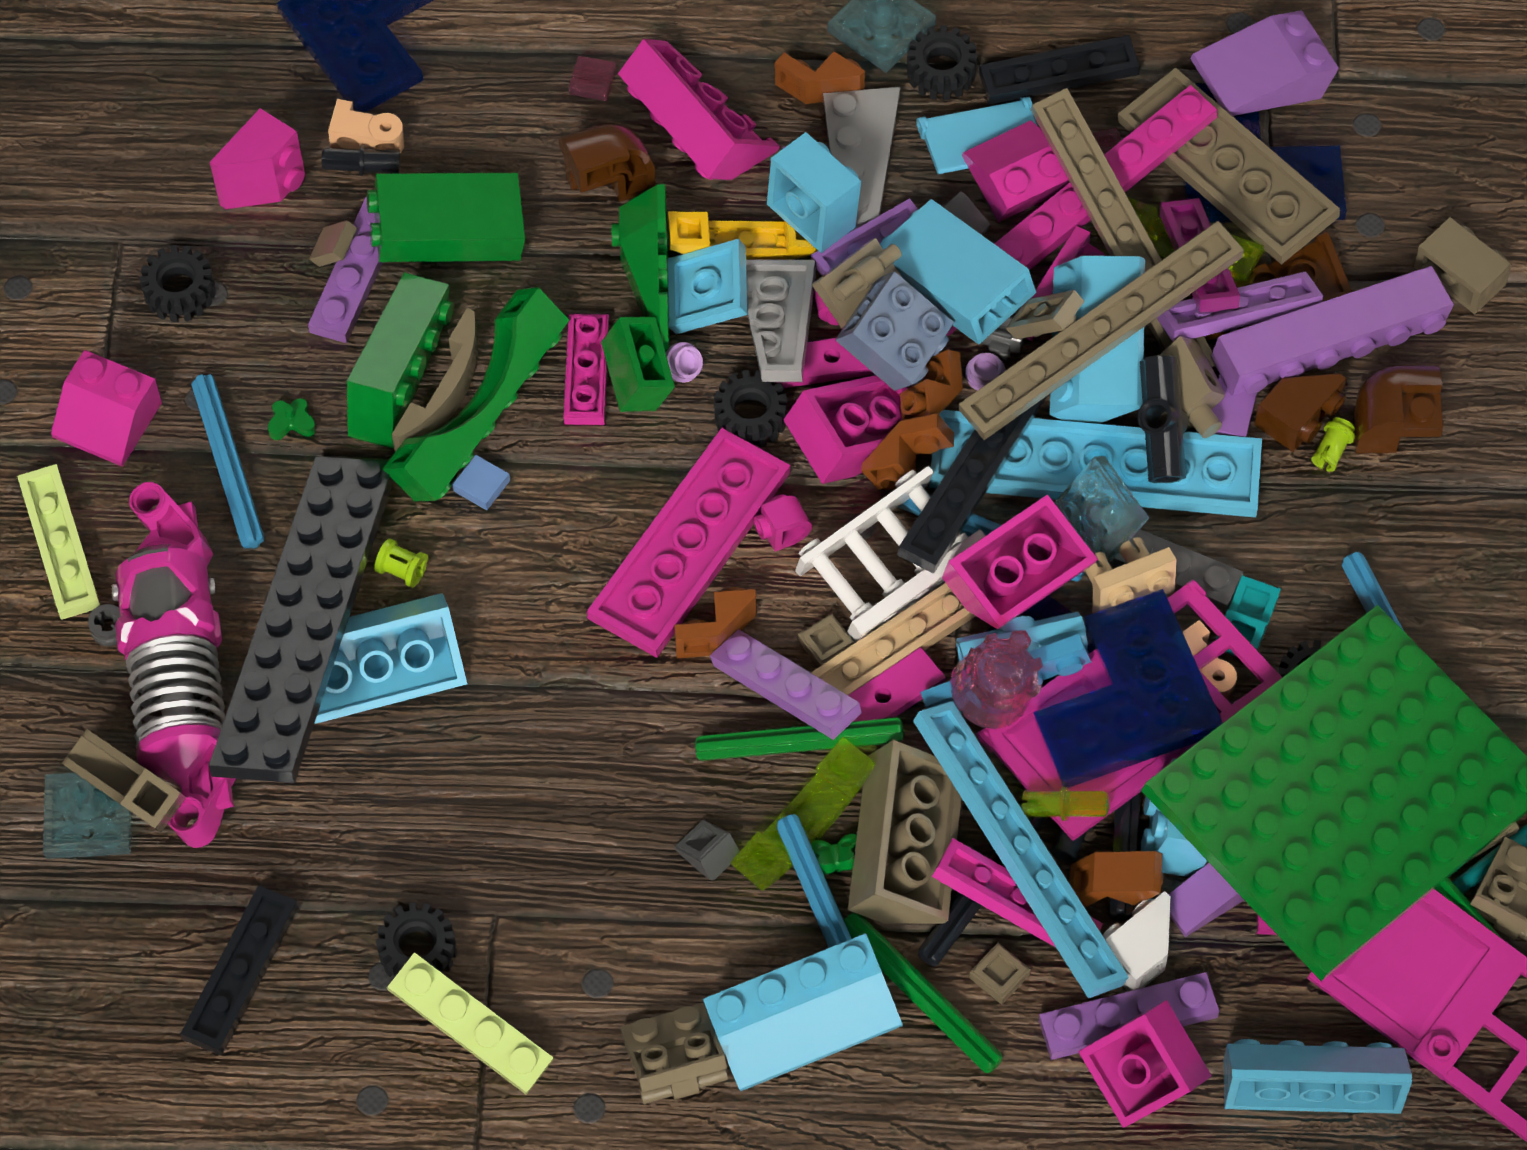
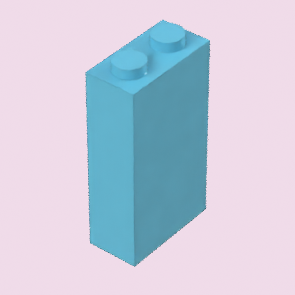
(960, 270)

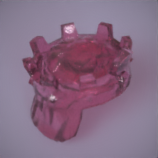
(996, 680)

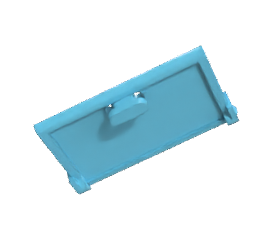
(957, 132)

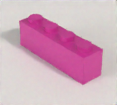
(693, 112)

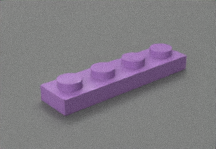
(348, 284)
(1257, 304)
(786, 684)
(1079, 1025)

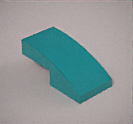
(1252, 609)

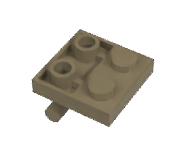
(852, 278)
(1504, 891)
(674, 1053)

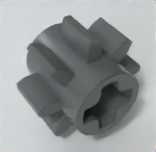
(1002, 342)

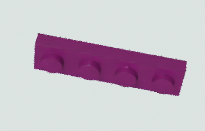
(1182, 223)

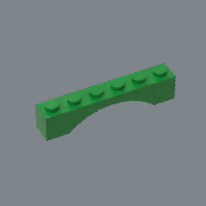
(522, 336)

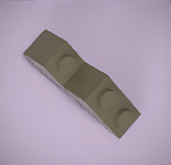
(124, 780)

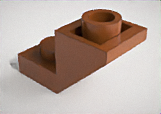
(808, 86)
(937, 389)
(899, 449)
(733, 611)
(1117, 875)

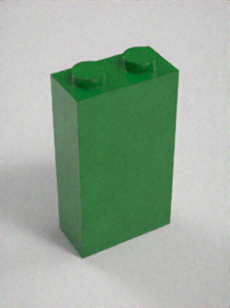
(446, 217)

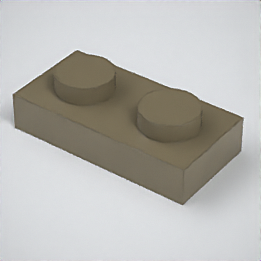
(1045, 315)

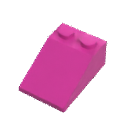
(843, 424)

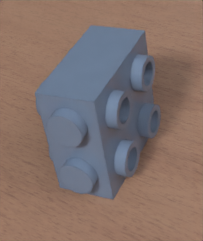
(895, 332)

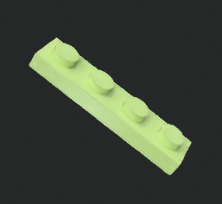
(58, 542)
(470, 1023)

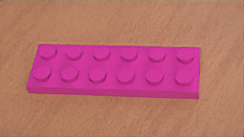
(688, 542)

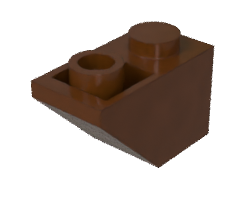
(1298, 406)

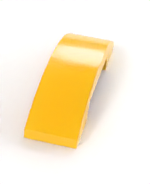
(762, 238)

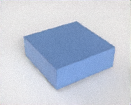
(481, 482)

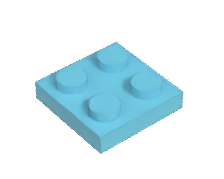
(707, 286)

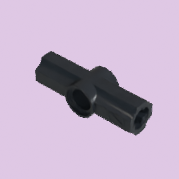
(1165, 443)

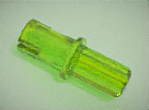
(1065, 803)

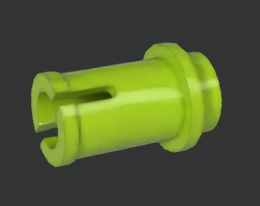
(1336, 437)

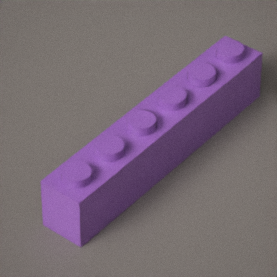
(1332, 331)

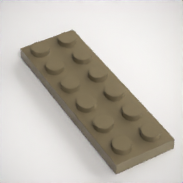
(1240, 175)

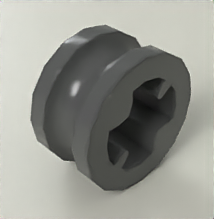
(97, 617)

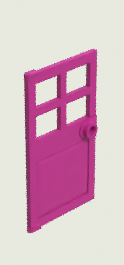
(1026, 755)
(1432, 989)

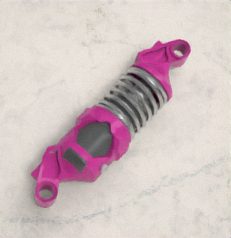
(172, 651)

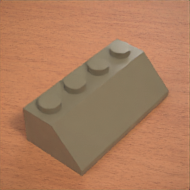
(902, 832)

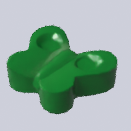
(289, 418)
(835, 856)

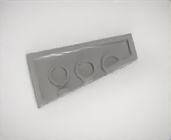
(860, 137)
(780, 315)

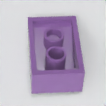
(1267, 65)

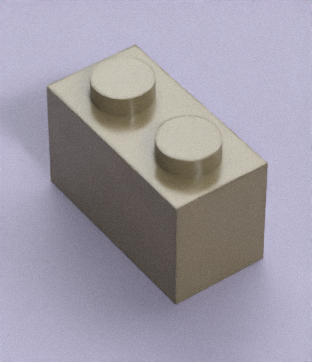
(1464, 264)

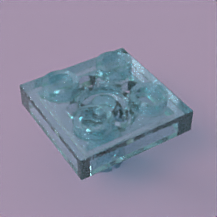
(880, 20)
(1105, 507)
(86, 805)

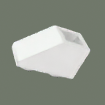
(1142, 941)

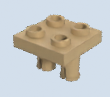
(1139, 577)

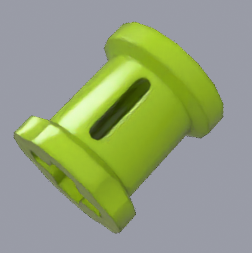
(401, 562)

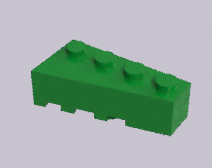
(396, 358)

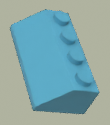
(1114, 381)
(393, 658)
(802, 1012)
(1316, 1077)

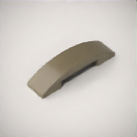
(452, 388)

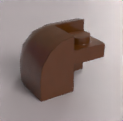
(607, 156)
(1396, 405)

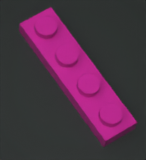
(988, 886)

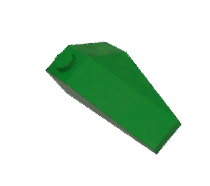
(644, 253)

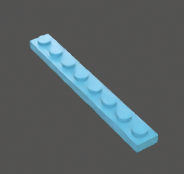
(1021, 849)

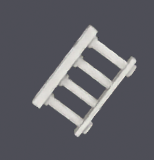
(896, 593)

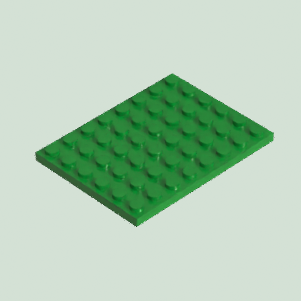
(1346, 791)

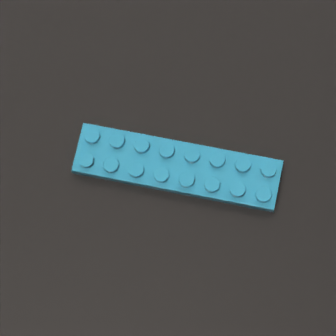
(1052, 453)

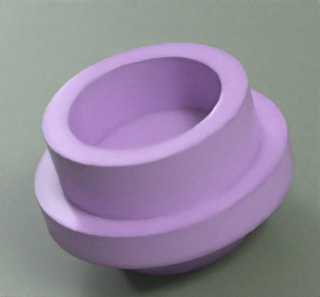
(684, 361)
(983, 369)

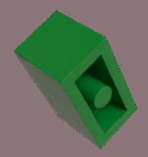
(637, 364)

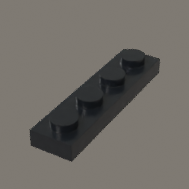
(1059, 69)
(239, 970)

